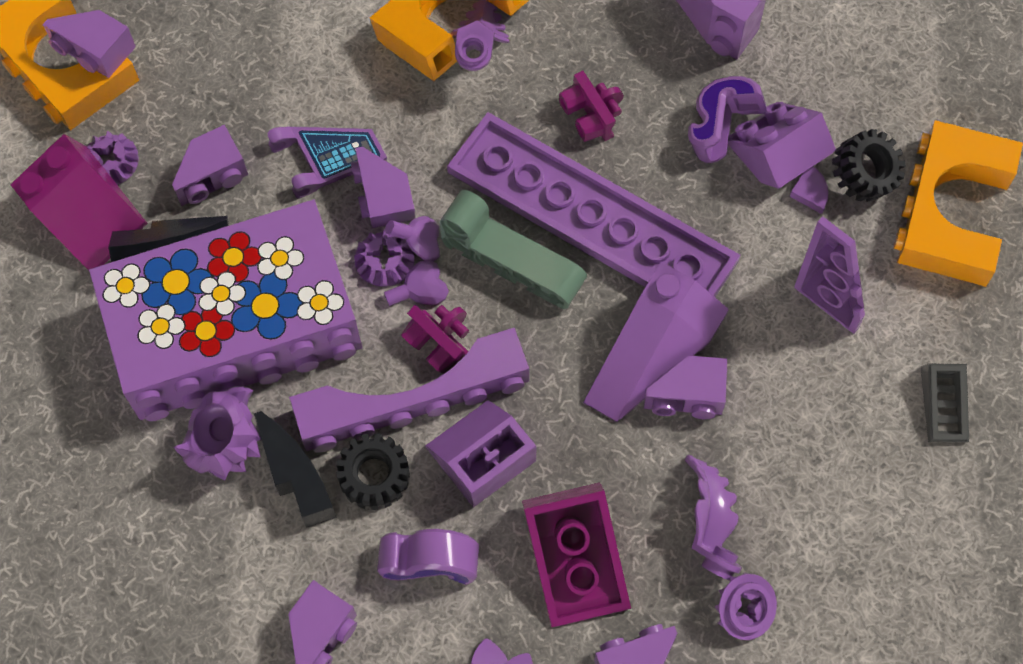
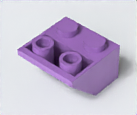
(782, 143)
(483, 451)

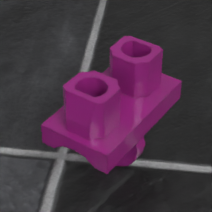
(598, 103)
(425, 326)

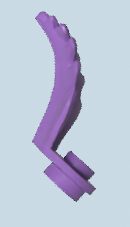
(479, 35)
(714, 520)

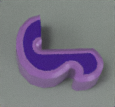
(715, 110)
(428, 554)

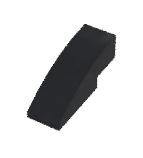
(162, 233)
(294, 472)

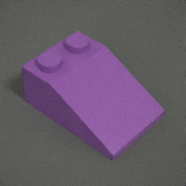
(725, 23)

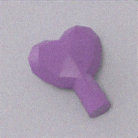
(420, 236)
(420, 285)

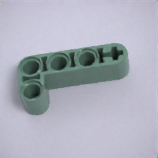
(512, 255)

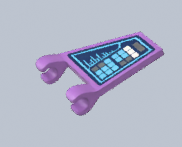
(326, 152)

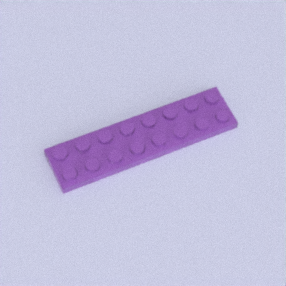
(586, 207)

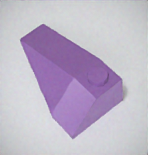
(832, 275)
(667, 324)

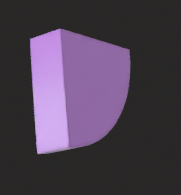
(811, 190)

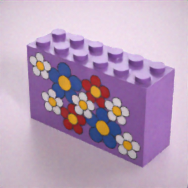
(225, 310)

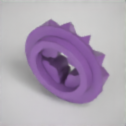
(124, 152)
(396, 267)
(761, 609)

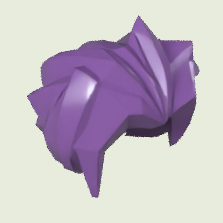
(220, 434)

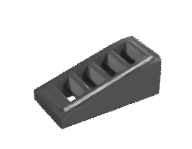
(929, 376)

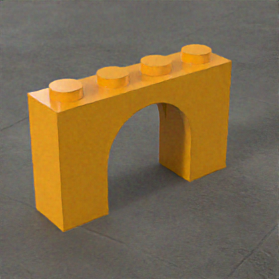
(409, 33)
(69, 92)
(929, 238)

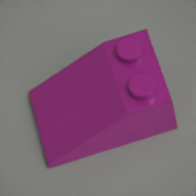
(77, 200)
(576, 554)

